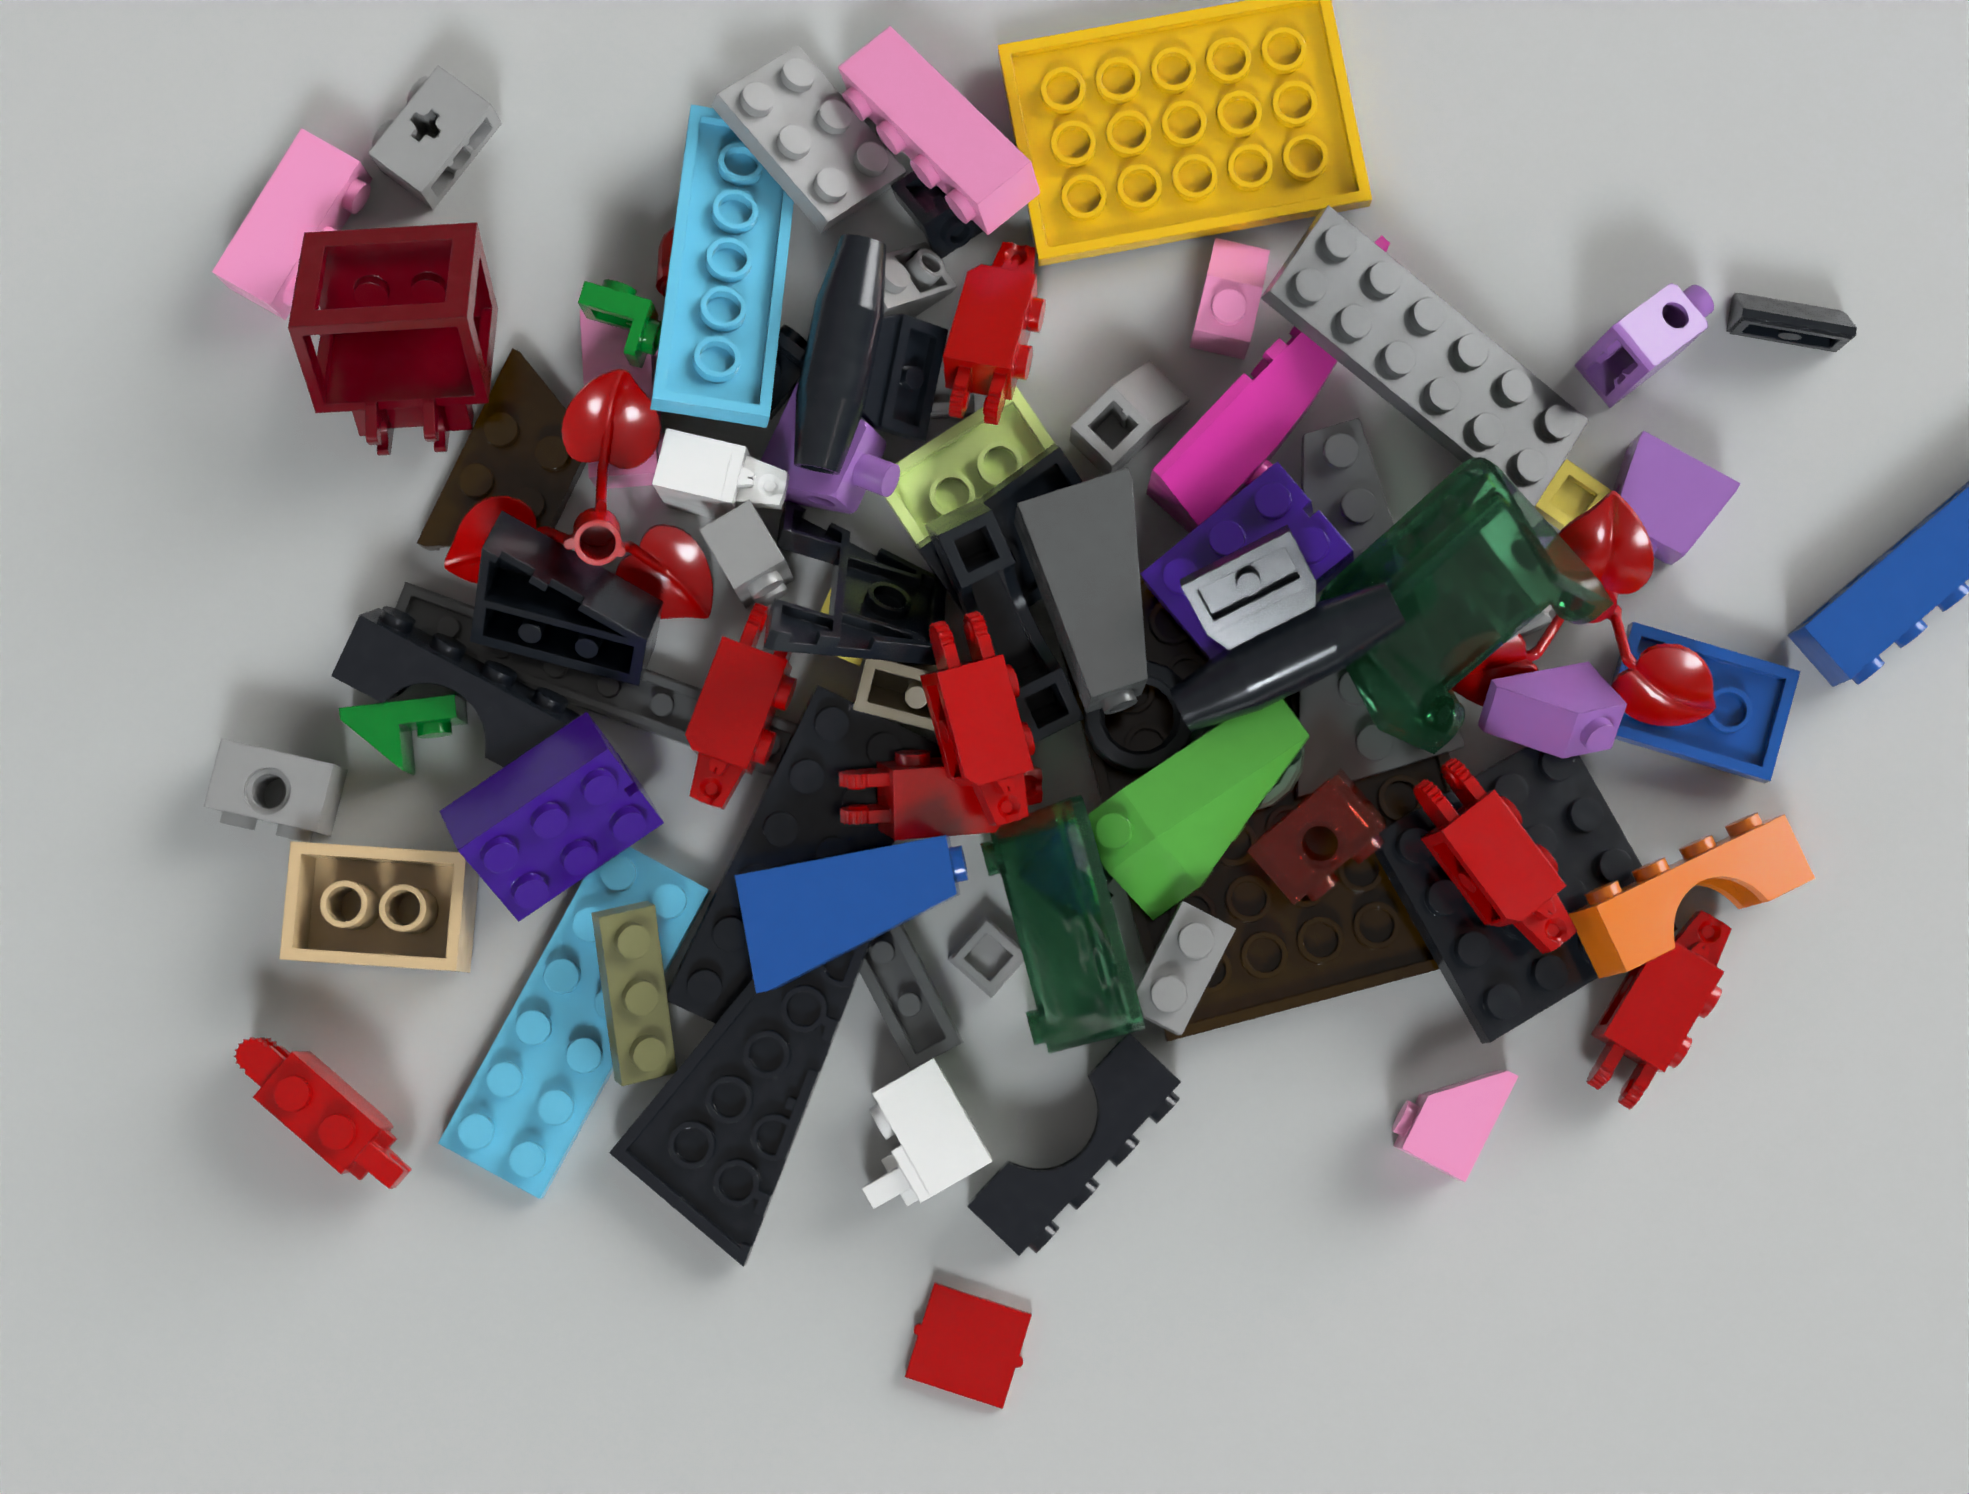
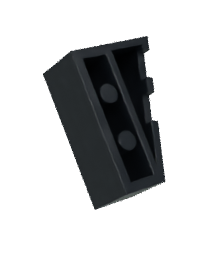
(559, 609)

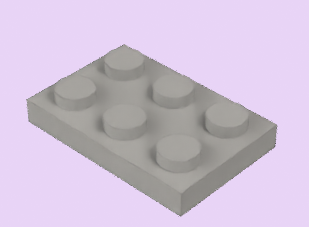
(808, 138)

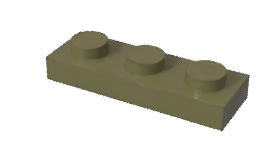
(634, 992)

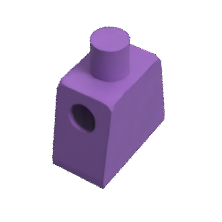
(1645, 341)
(842, 492)
(1671, 494)

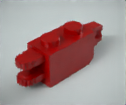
(992, 331)
(736, 712)
(979, 720)
(920, 799)
(1495, 859)
(1659, 1006)
(322, 1110)

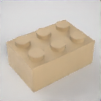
(379, 907)

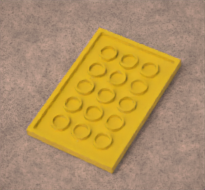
(1184, 126)

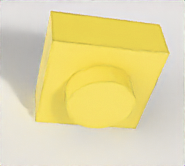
(1569, 495)

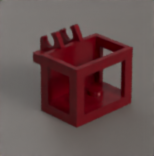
(398, 326)

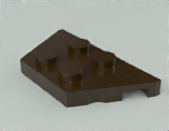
(510, 453)

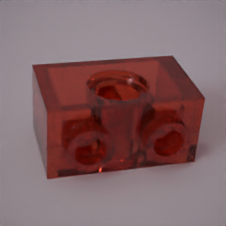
(1284, 850)

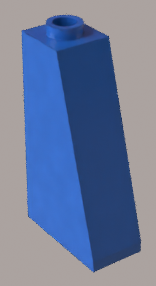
(830, 905)

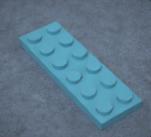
(723, 281)
(556, 1039)

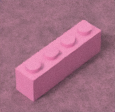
(939, 131)

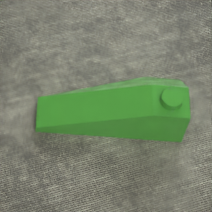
(1184, 814)

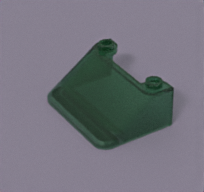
(1466, 577)
(1065, 927)

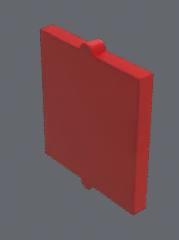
(968, 1345)

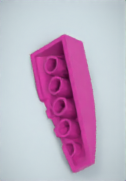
(1241, 430)

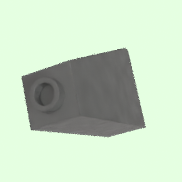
(1089, 578)

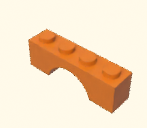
(1637, 921)

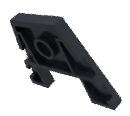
(876, 602)

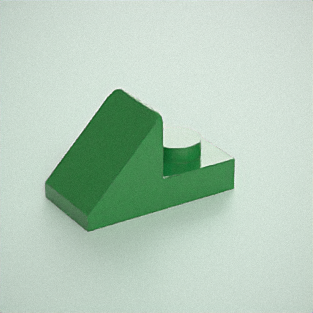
(391, 724)

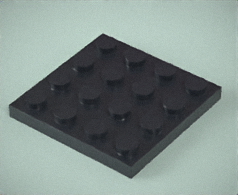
(1493, 968)

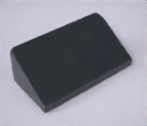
(1789, 322)

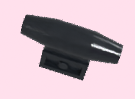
(862, 362)
(1273, 629)

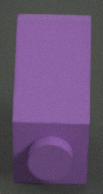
(1554, 710)

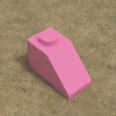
(1230, 298)
(1453, 1122)

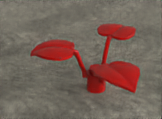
(605, 425)
(1668, 680)

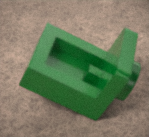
(620, 307)

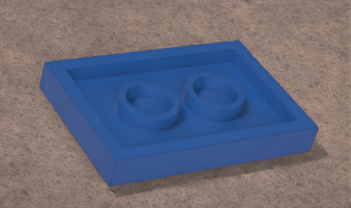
(1749, 713)

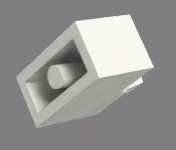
(714, 476)
(934, 1136)

